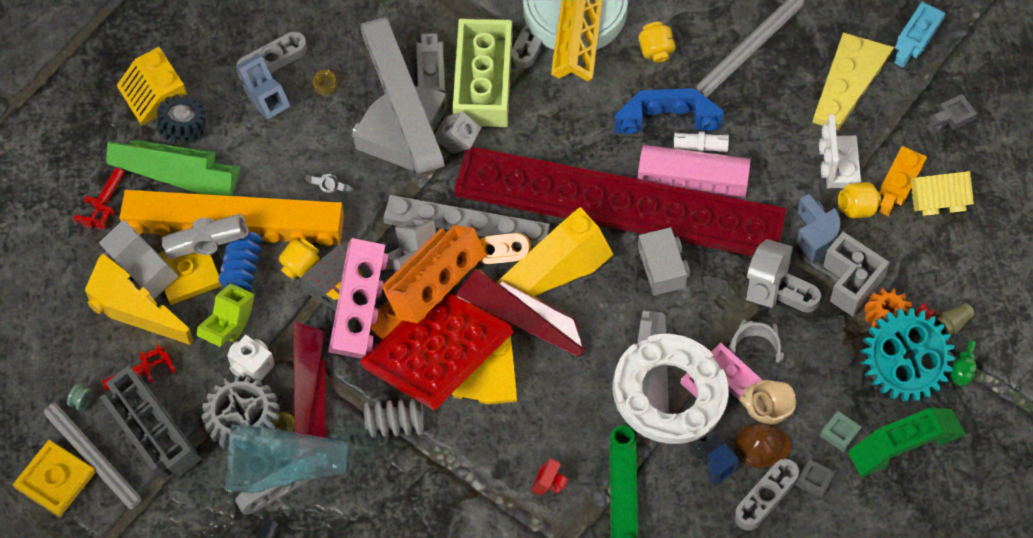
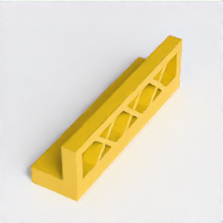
(568, 38)

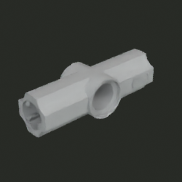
(205, 236)

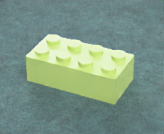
(483, 71)

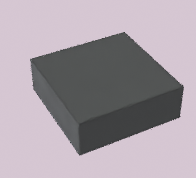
(815, 478)

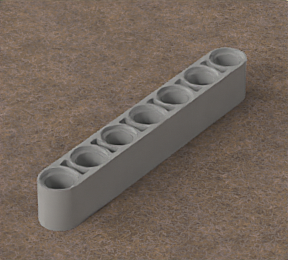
(402, 95)

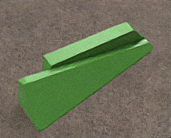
(175, 165)

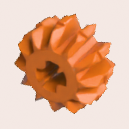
(885, 303)

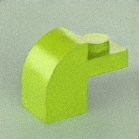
(229, 316)

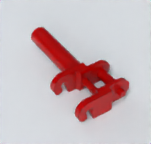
(101, 202)
(145, 367)

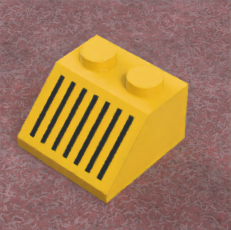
(149, 83)

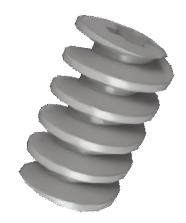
(394, 418)

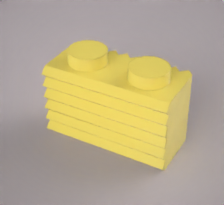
(942, 191)

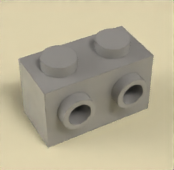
(662, 261)

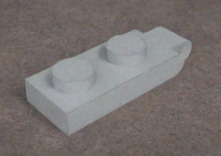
(430, 63)

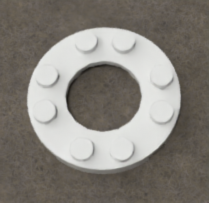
(679, 352)

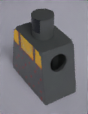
(325, 279)

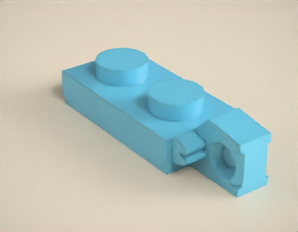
(917, 33)

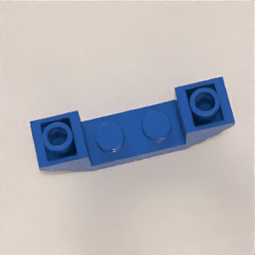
(653, 102)

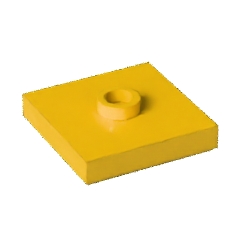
(195, 276)
(54, 478)

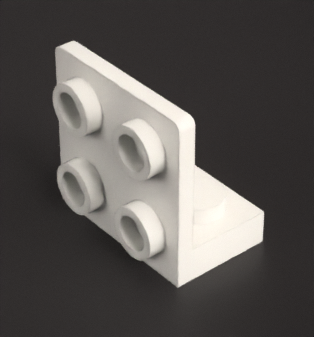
(840, 156)

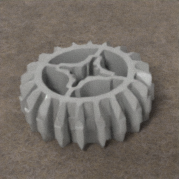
(259, 401)

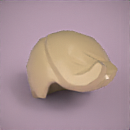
(769, 401)

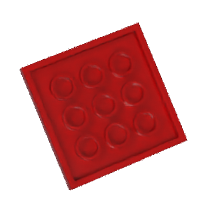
(437, 352)

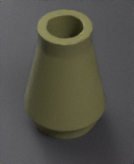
(954, 319)

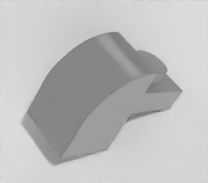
(410, 237)
(765, 271)

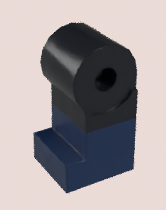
(716, 456)

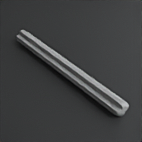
(748, 46)

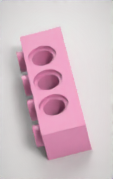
(342, 339)

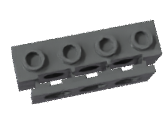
(160, 428)

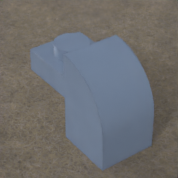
(261, 87)
(820, 229)

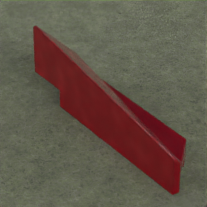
(523, 311)
(309, 381)

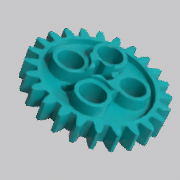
(930, 343)

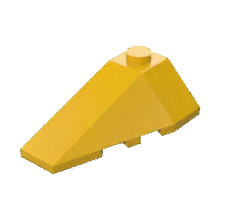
(567, 253)
(119, 299)
(493, 380)

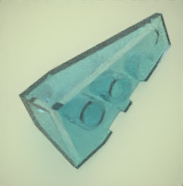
(272, 458)

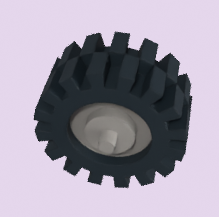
(181, 119)

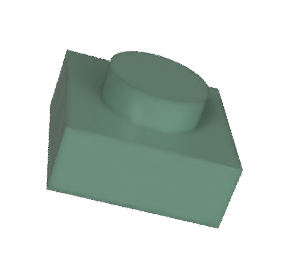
(840, 431)

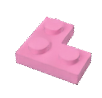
(736, 372)

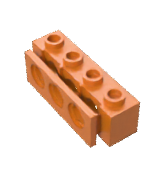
(433, 272)

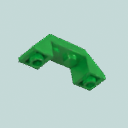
(904, 435)

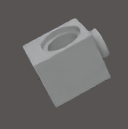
(457, 132)

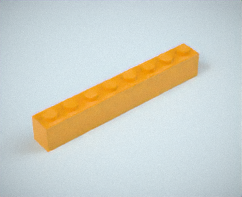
(270, 218)

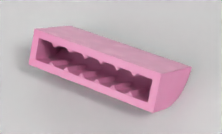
(695, 170)

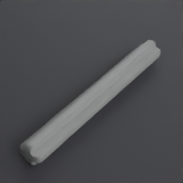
(92, 456)

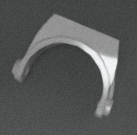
(758, 329)

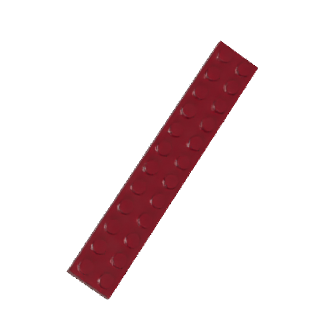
(617, 201)

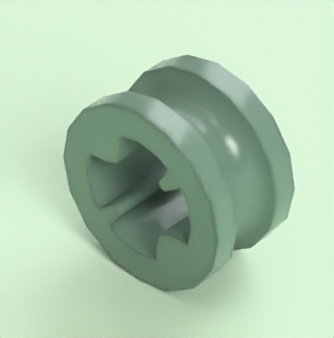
(80, 397)

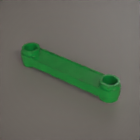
(623, 484)

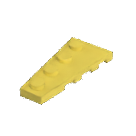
(849, 77)

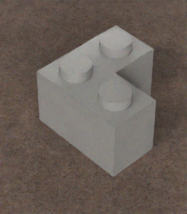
(138, 259)
(858, 271)

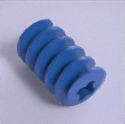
(240, 261)

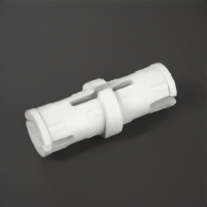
(701, 142)

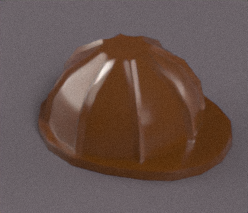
(762, 445)

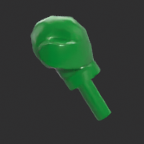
(964, 366)

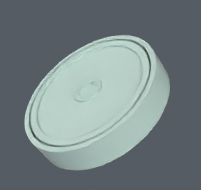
(544, 14)

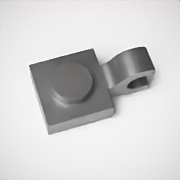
(953, 112)

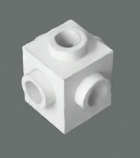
(250, 358)

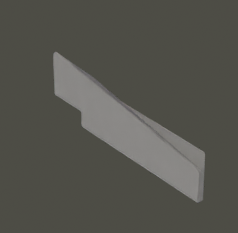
(656, 380)

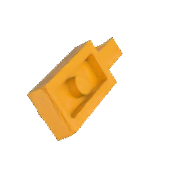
(897, 182)

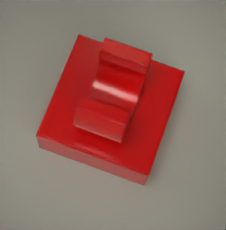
(548, 479)

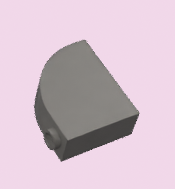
(379, 131)

